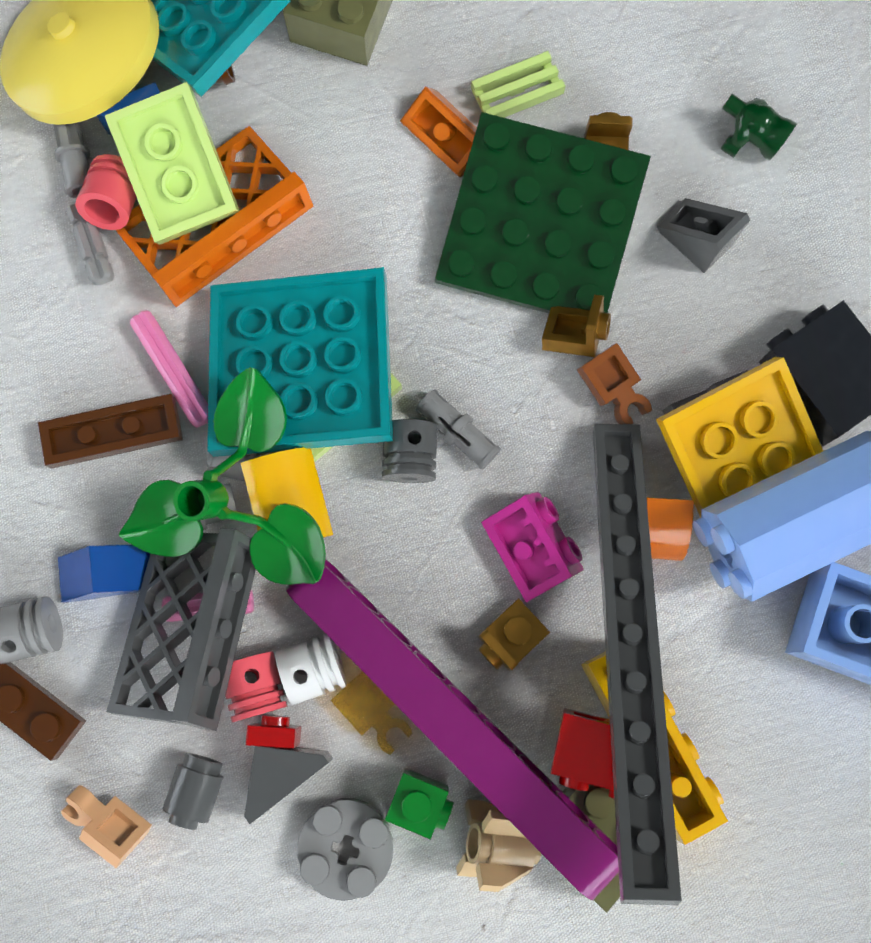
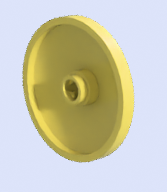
(77, 56)

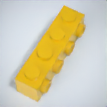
(694, 797)

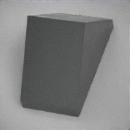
(702, 230)
(277, 774)

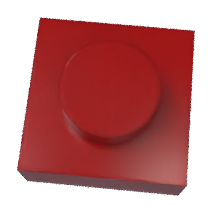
(273, 732)

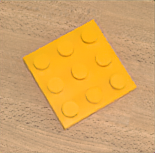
(740, 433)

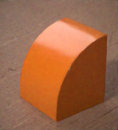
(669, 527)

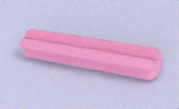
(171, 368)

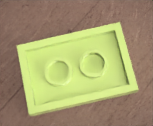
(172, 163)

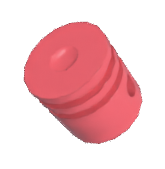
(106, 194)
(257, 697)

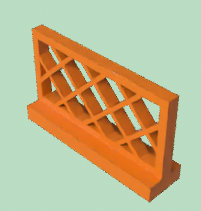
(233, 237)

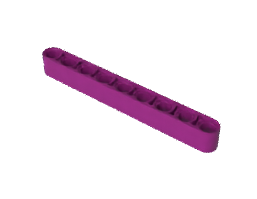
(461, 732)

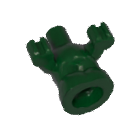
(756, 124)

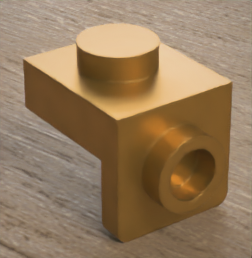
(576, 329)

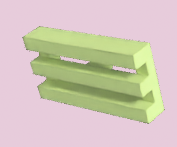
(514, 81)

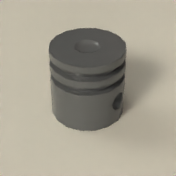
(411, 452)

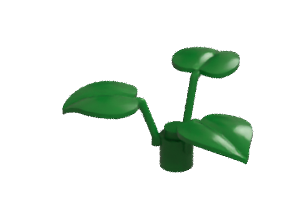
(169, 513)

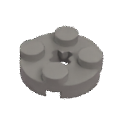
(320, 862)

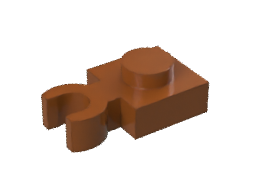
(611, 379)

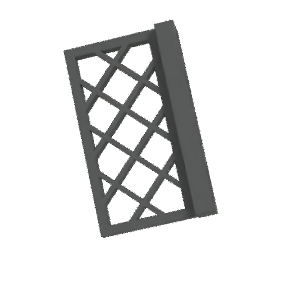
(213, 631)

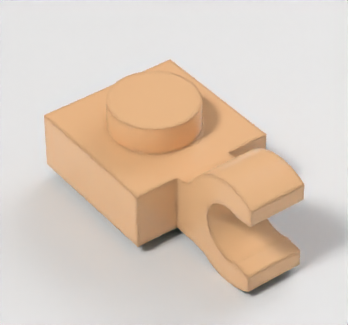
(108, 829)

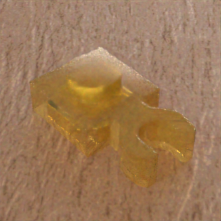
(368, 707)

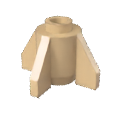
(494, 849)

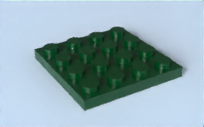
(541, 216)

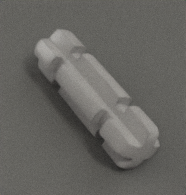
(91, 248)

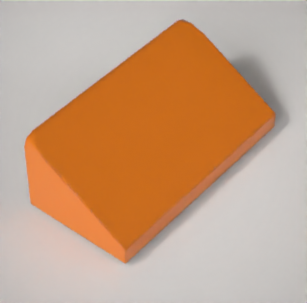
(441, 128)

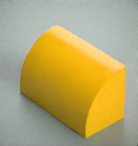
(289, 479)

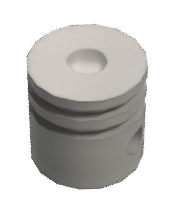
(29, 629)

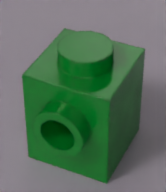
(420, 804)

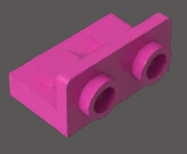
(533, 545)

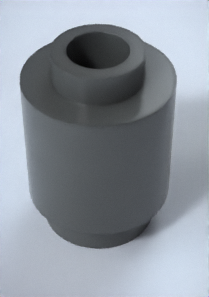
(193, 791)

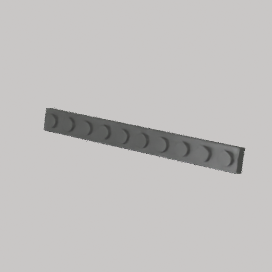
(634, 674)

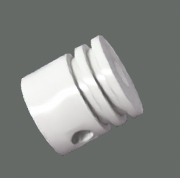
(320, 663)

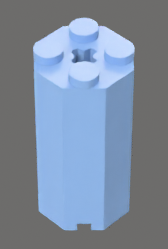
(791, 521)

